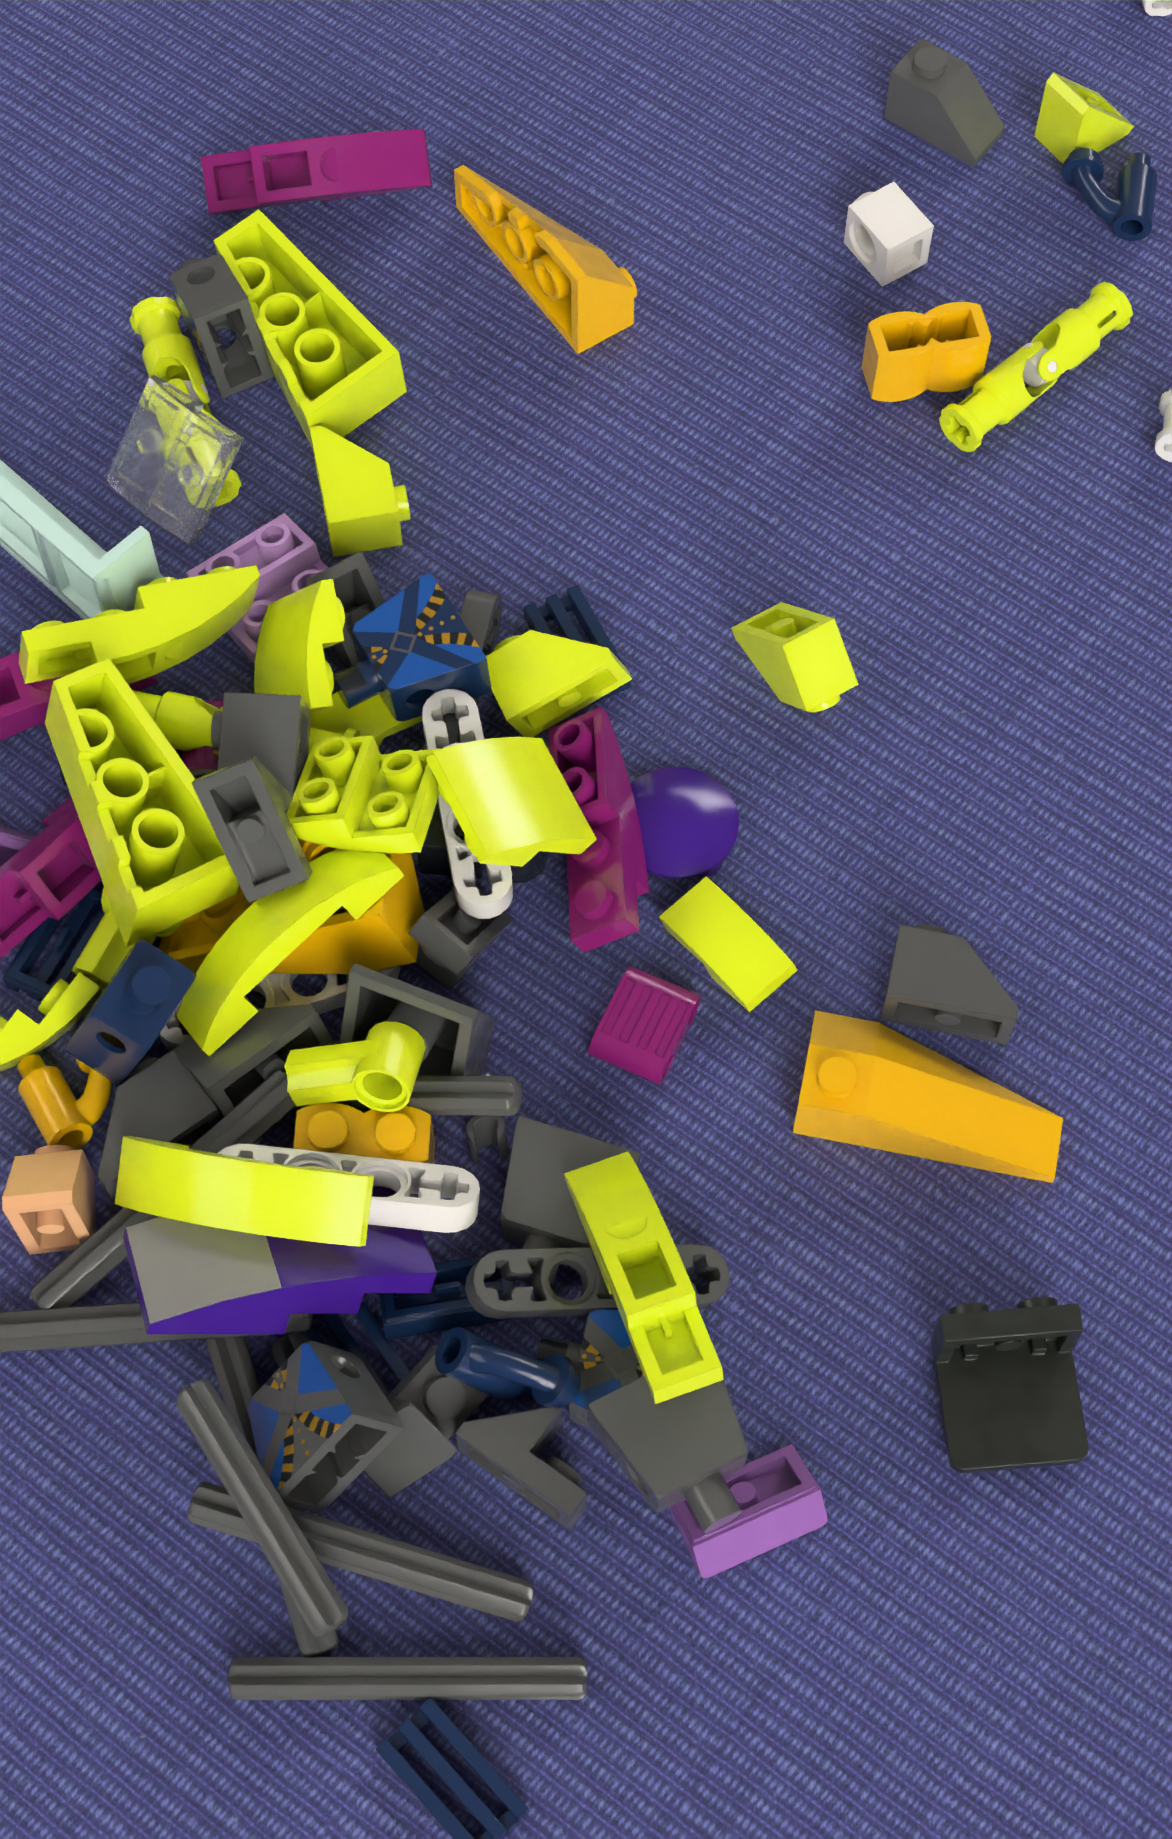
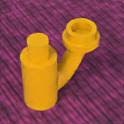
(53, 1104)

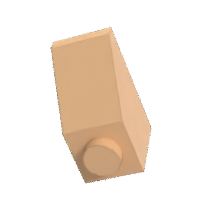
(51, 1199)

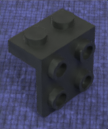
(1010, 1385)

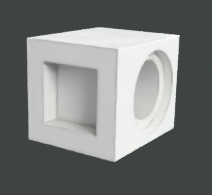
(888, 233)

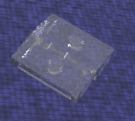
(173, 460)

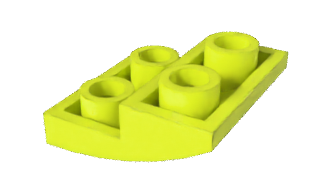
(293, 641)
(362, 798)
(510, 800)

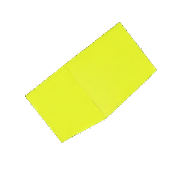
(1077, 119)

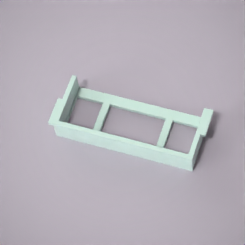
(68, 558)

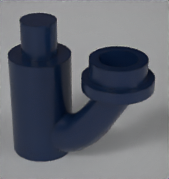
(1135, 195)
(504, 1372)

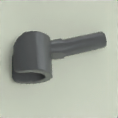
(487, 1131)

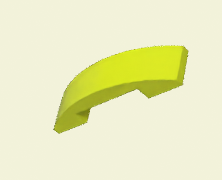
(270, 932)
(244, 1193)

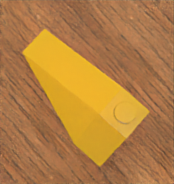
(556, 267)
(373, 940)
(905, 1099)

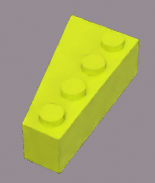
(317, 342)
(135, 804)

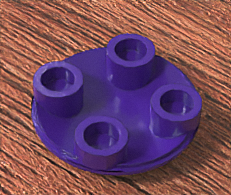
(684, 821)

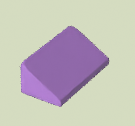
(776, 1504)

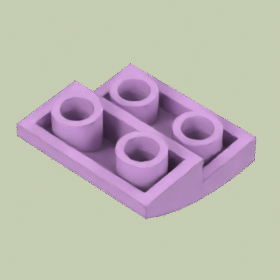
(284, 561)

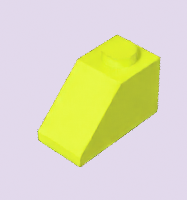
(357, 495)
(798, 655)
(550, 678)

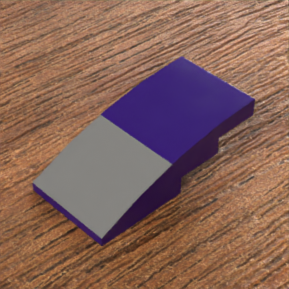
(250, 1283)

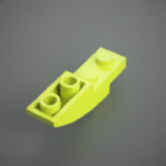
(165, 628)
(644, 1276)

